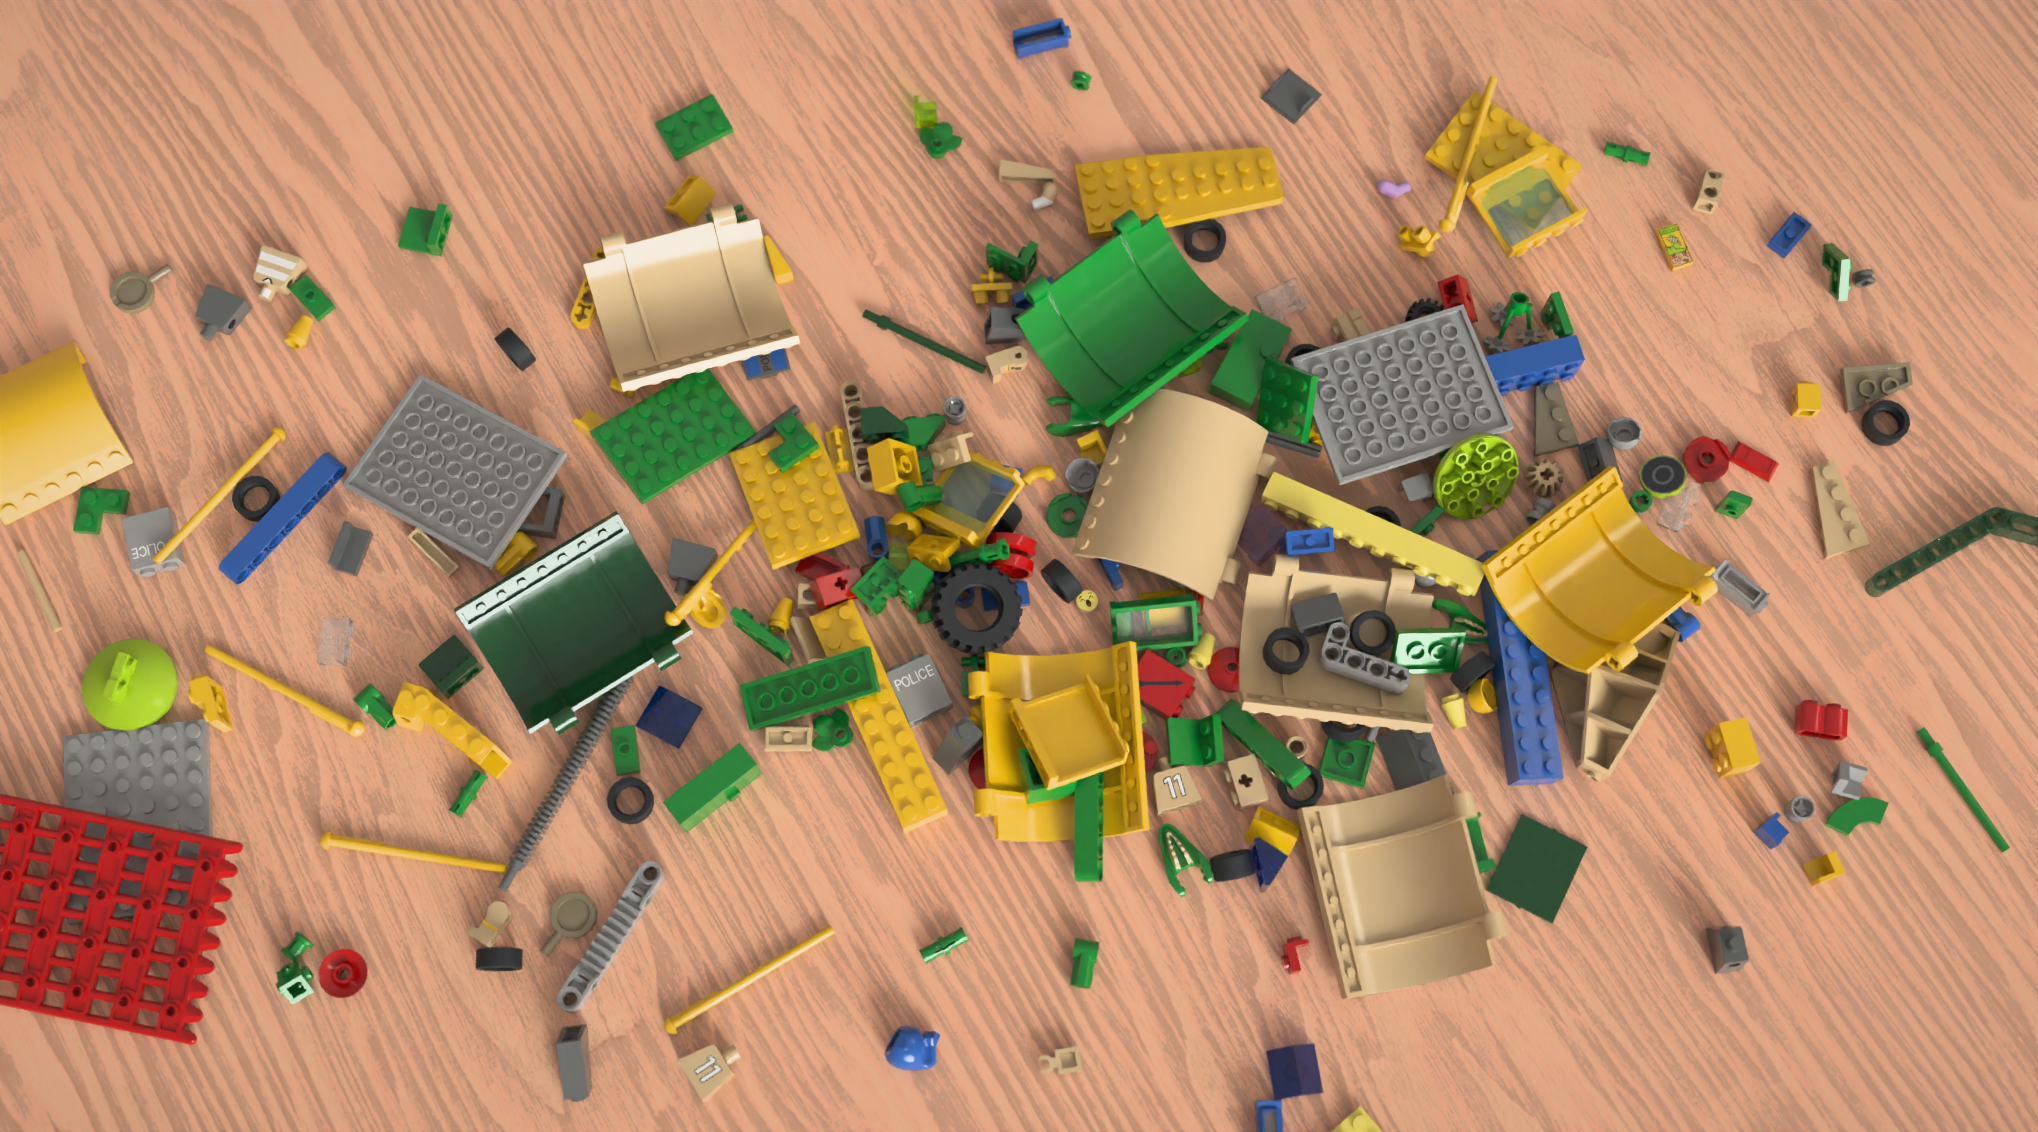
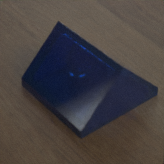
(1267, 862)
(1294, 1071)

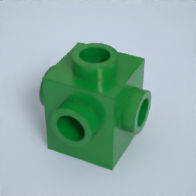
(295, 981)

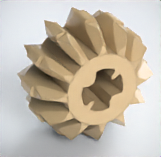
(1550, 471)

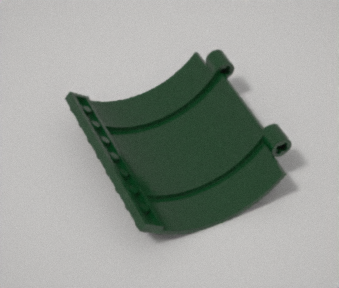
(574, 624)

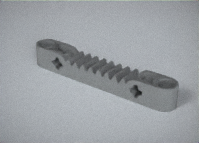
(611, 937)

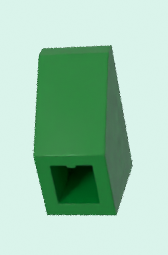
(923, 430)

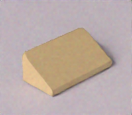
(807, 639)

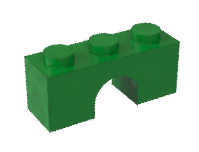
(916, 585)

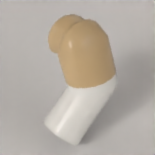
(1047, 198)

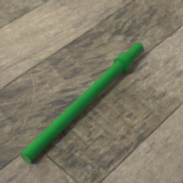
(1935, 749)

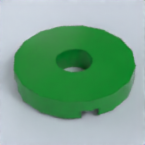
(1058, 506)

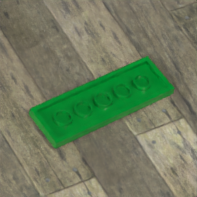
(810, 688)

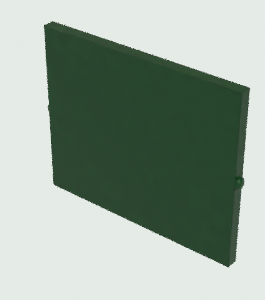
(1536, 868)

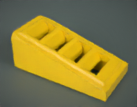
(780, 268)

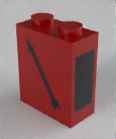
(1163, 686)

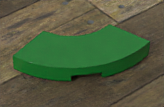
(1855, 813)

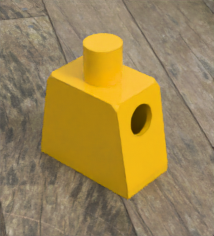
(402, 712)

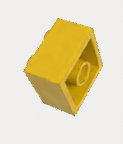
(893, 465)
(1732, 747)

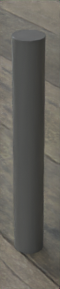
(768, 429)

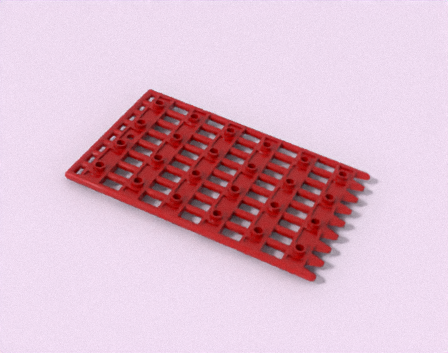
(98, 919)

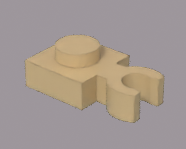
(1066, 1061)

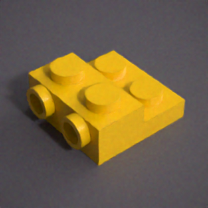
(211, 698)

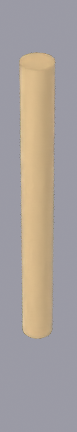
(39, 591)

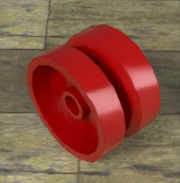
(1021, 550)

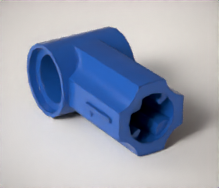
(876, 537)
(1683, 622)

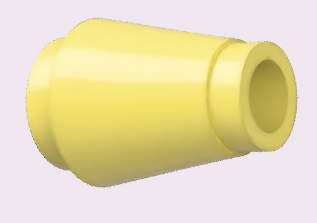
(1201, 654)
(1454, 710)

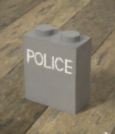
(147, 536)
(919, 689)

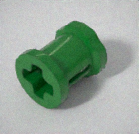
(297, 947)

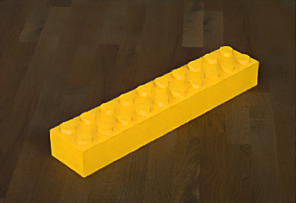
(883, 725)

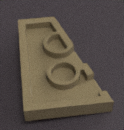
(1872, 382)
(1552, 421)

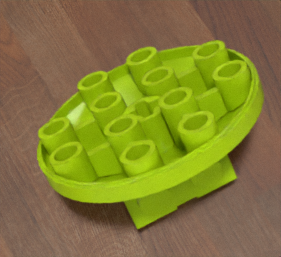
(1475, 475)
(130, 684)

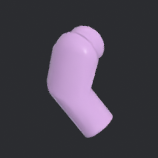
(1392, 190)

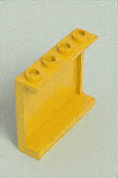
(1069, 734)

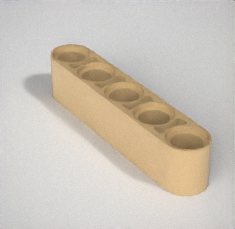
(858, 447)

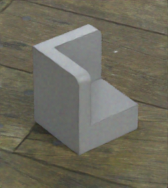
(1417, 488)
(1847, 779)

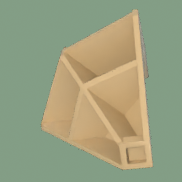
(1610, 705)

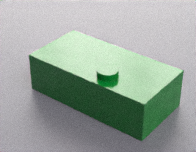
(1242, 369)
(713, 787)

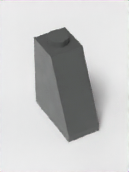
(958, 745)
(574, 1062)

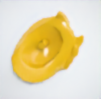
(709, 610)

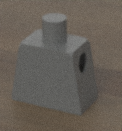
(220, 312)
(1001, 326)
(689, 564)
(1727, 948)

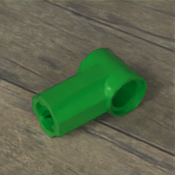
(915, 496)
(374, 703)
(1084, 957)

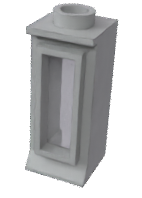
(1739, 589)

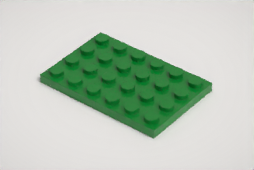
(672, 434)

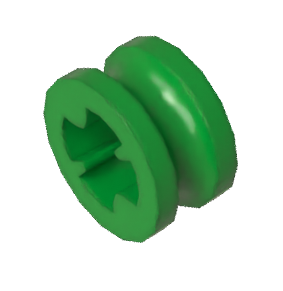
(1080, 80)
(1643, 494)

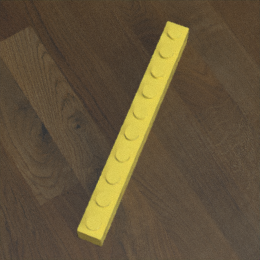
(1374, 534)

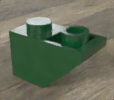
(881, 424)

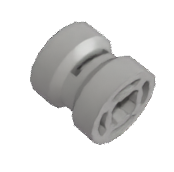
(956, 406)
(1541, 508)
(1804, 807)

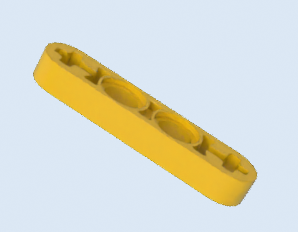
(577, 309)

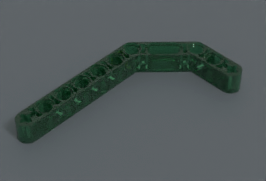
(1946, 548)

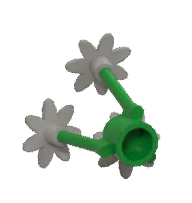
(1515, 307)

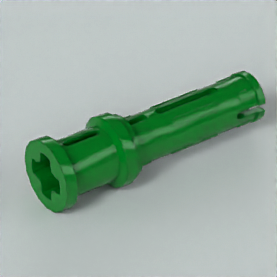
(984, 553)

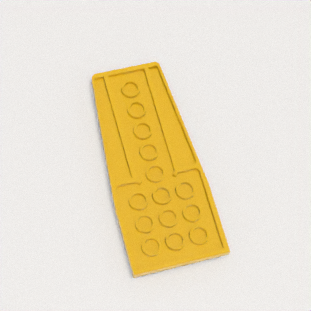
(1177, 186)

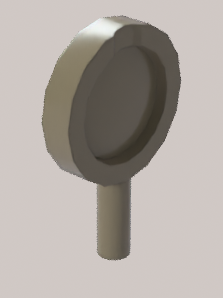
(135, 291)
(572, 917)

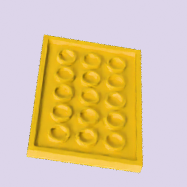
(1500, 143)
(795, 509)

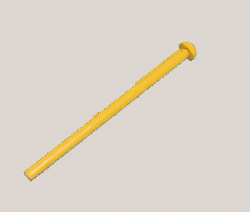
(1460, 188)
(277, 434)
(703, 585)
(353, 728)
(329, 839)
(716, 997)

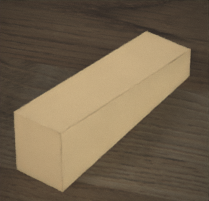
(1019, 172)
(433, 552)

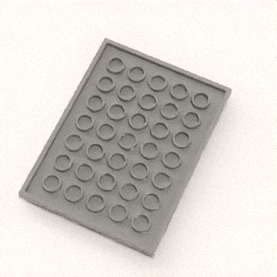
(1403, 394)
(455, 471)
(145, 777)

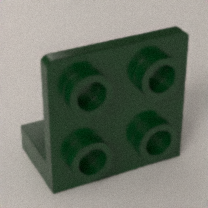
(451, 666)

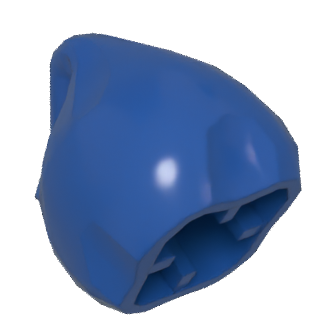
(912, 1049)

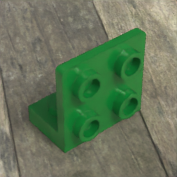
(426, 230)
(1015, 267)
(878, 586)
(1195, 741)

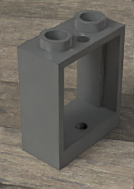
(552, 517)

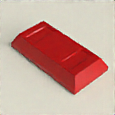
(1753, 461)

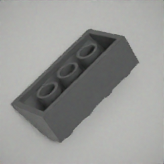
(1410, 757)

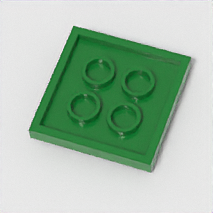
(1287, 400)

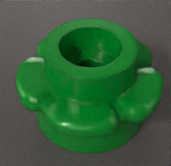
(1180, 653)

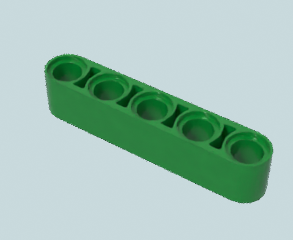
(1263, 744)
(1089, 829)

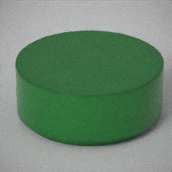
(924, 617)

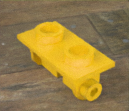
(840, 450)

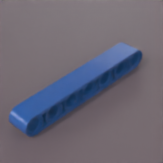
(282, 518)

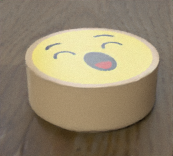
(1087, 601)

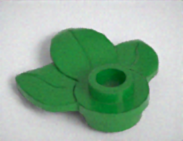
(939, 140)
(830, 728)

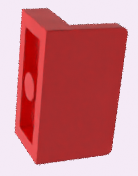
(817, 564)

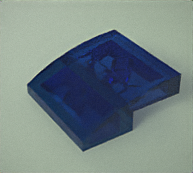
(669, 717)

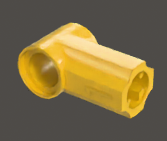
(519, 549)

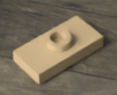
(788, 738)

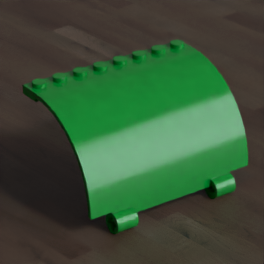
(1124, 319)

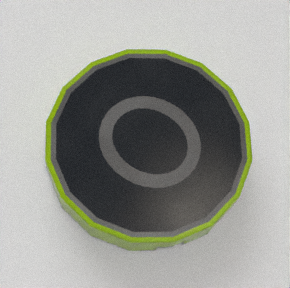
(1662, 476)

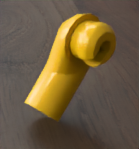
(1039, 471)

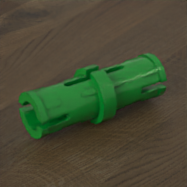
(1626, 153)
(468, 793)
(943, 945)

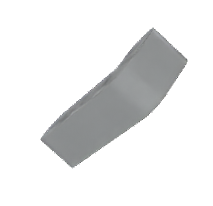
(1364, 661)

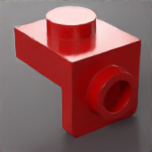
(1290, 958)

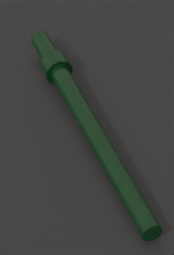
(885, 323)

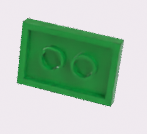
(694, 127)
(762, 635)
(1428, 649)

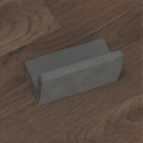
(1597, 456)
(350, 549)
(1317, 614)

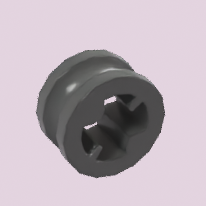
(1864, 278)

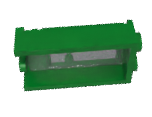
(1156, 622)

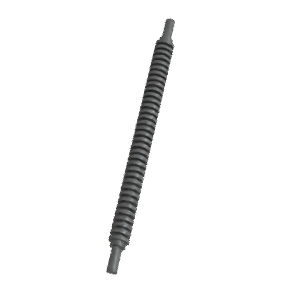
(516, 864)

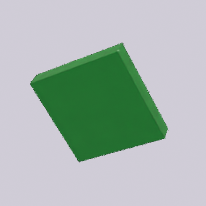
(1347, 761)

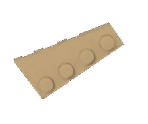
(1838, 518)

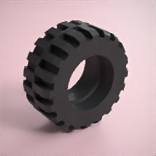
(999, 586)

